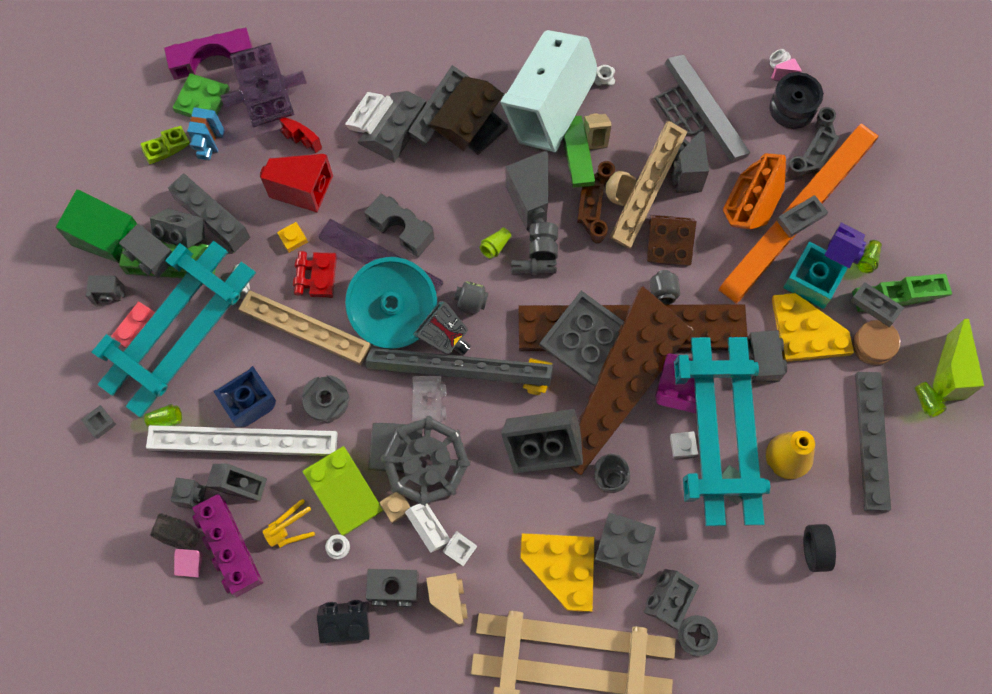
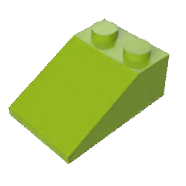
(959, 368)
(343, 491)

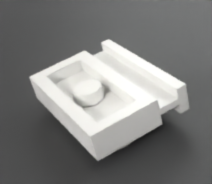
(369, 113)

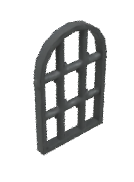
(675, 107)

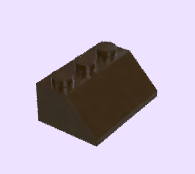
(466, 111)

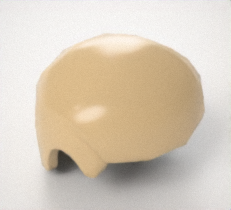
(620, 187)

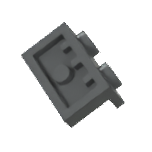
(671, 598)

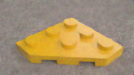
(808, 331)
(563, 567)

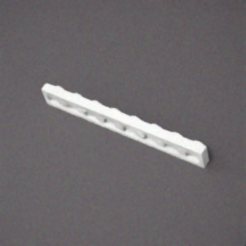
(241, 440)

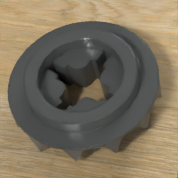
(706, 628)

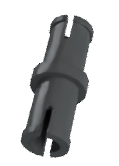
(533, 266)

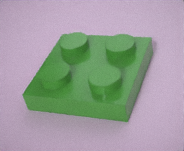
(200, 93)

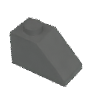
(236, 481)

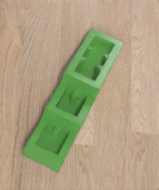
(578, 154)
(914, 289)

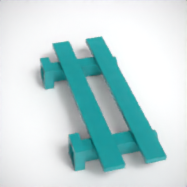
(128, 361)
(712, 485)

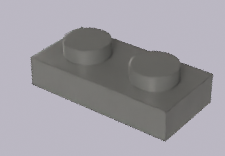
(802, 216)
(877, 304)

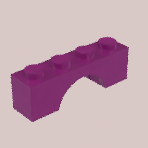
(186, 56)

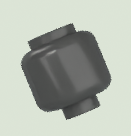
(665, 286)
(471, 297)

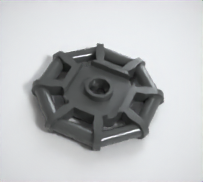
(431, 473)

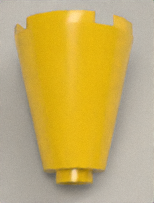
(791, 454)

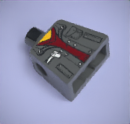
(443, 330)

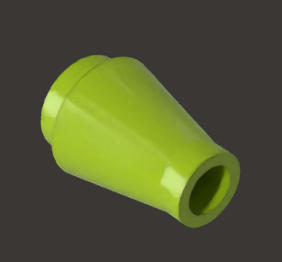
(494, 243)

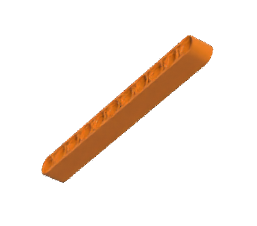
(776, 239)

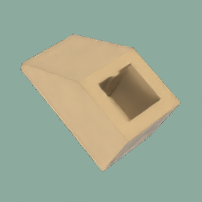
(445, 597)

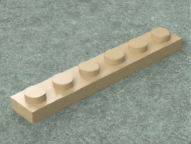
(648, 184)
(305, 327)

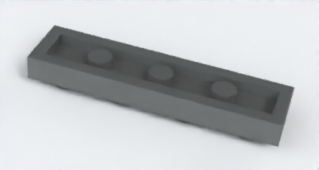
(420, 129)

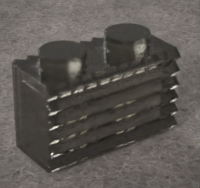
(175, 532)

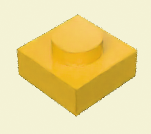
(292, 237)

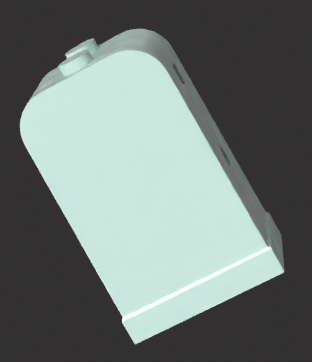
(550, 89)

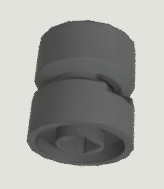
(543, 241)

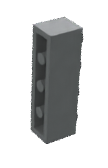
(215, 217)

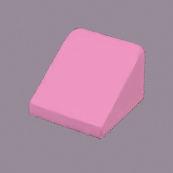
(785, 68)
(187, 563)

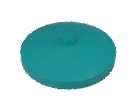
(389, 301)

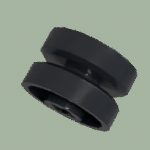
(796, 100)

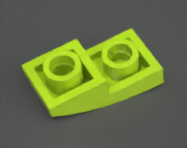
(168, 144)

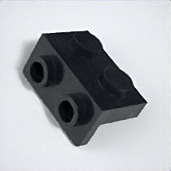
(343, 621)

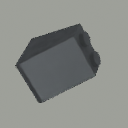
(528, 188)

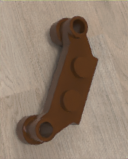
(591, 203)

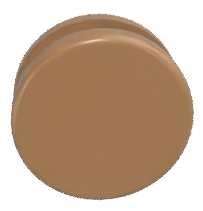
(876, 343)

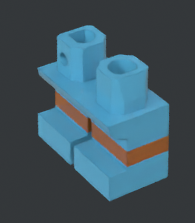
(203, 130)

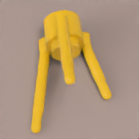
(276, 531)

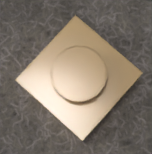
(395, 506)

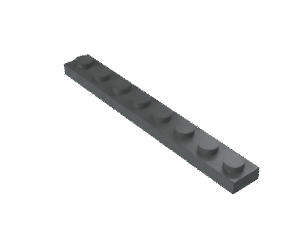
(460, 366)

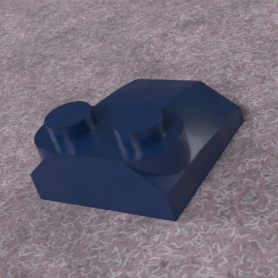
(246, 398)

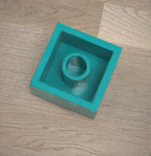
(815, 276)

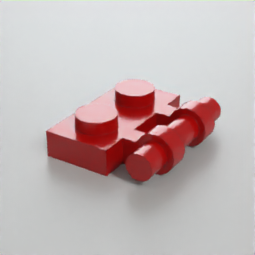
(322, 274)

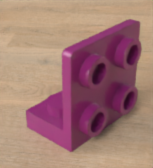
(672, 394)

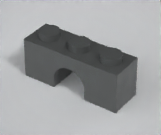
(386, 213)

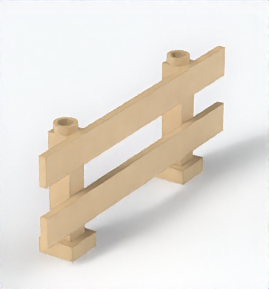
(511, 668)

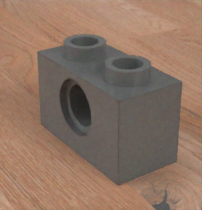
(177, 227)
(380, 578)

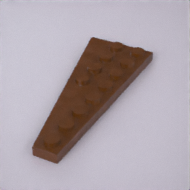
(629, 370)

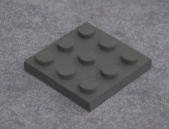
(583, 337)

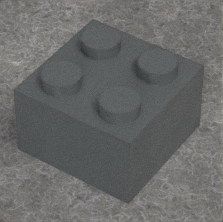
(624, 545)

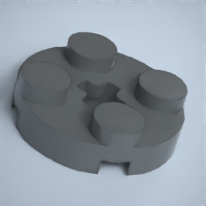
(328, 411)

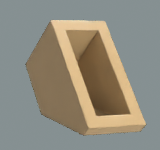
(597, 130)

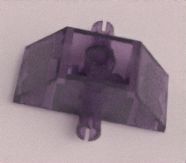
(262, 85)

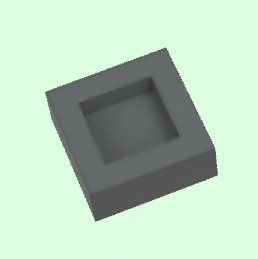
(98, 422)

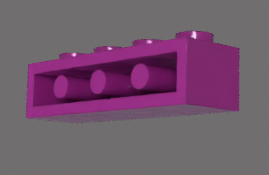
(227, 545)

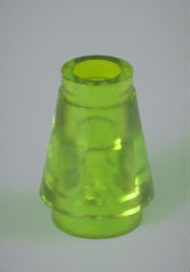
(870, 257)
(930, 400)
(165, 416)

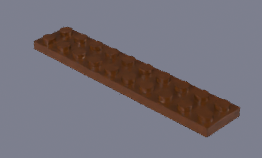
(706, 320)

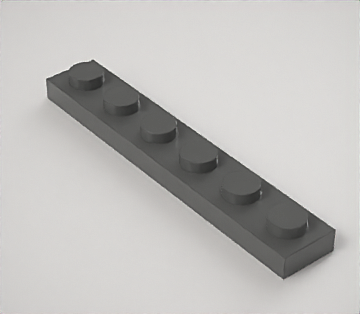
(872, 442)

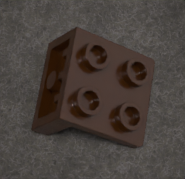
(671, 239)

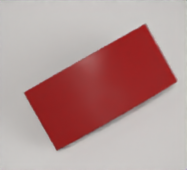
(299, 132)

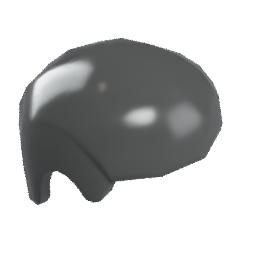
(612, 473)

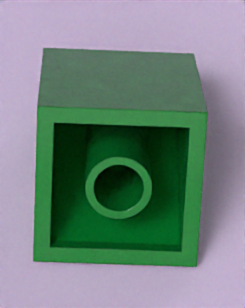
(95, 226)

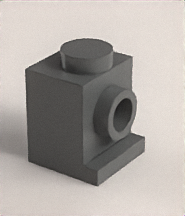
(104, 289)
(187, 493)

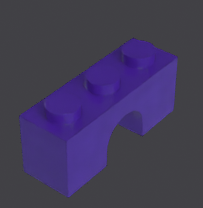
(846, 246)

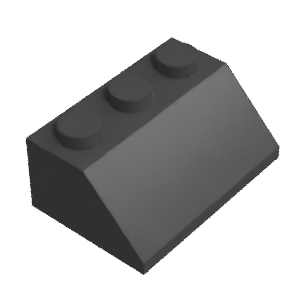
(391, 132)
(543, 441)

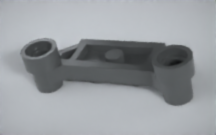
(819, 148)

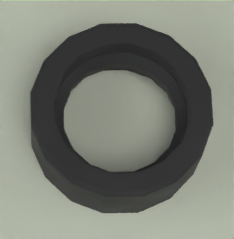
(819, 548)

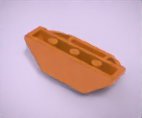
(756, 192)

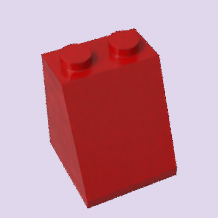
(298, 180)

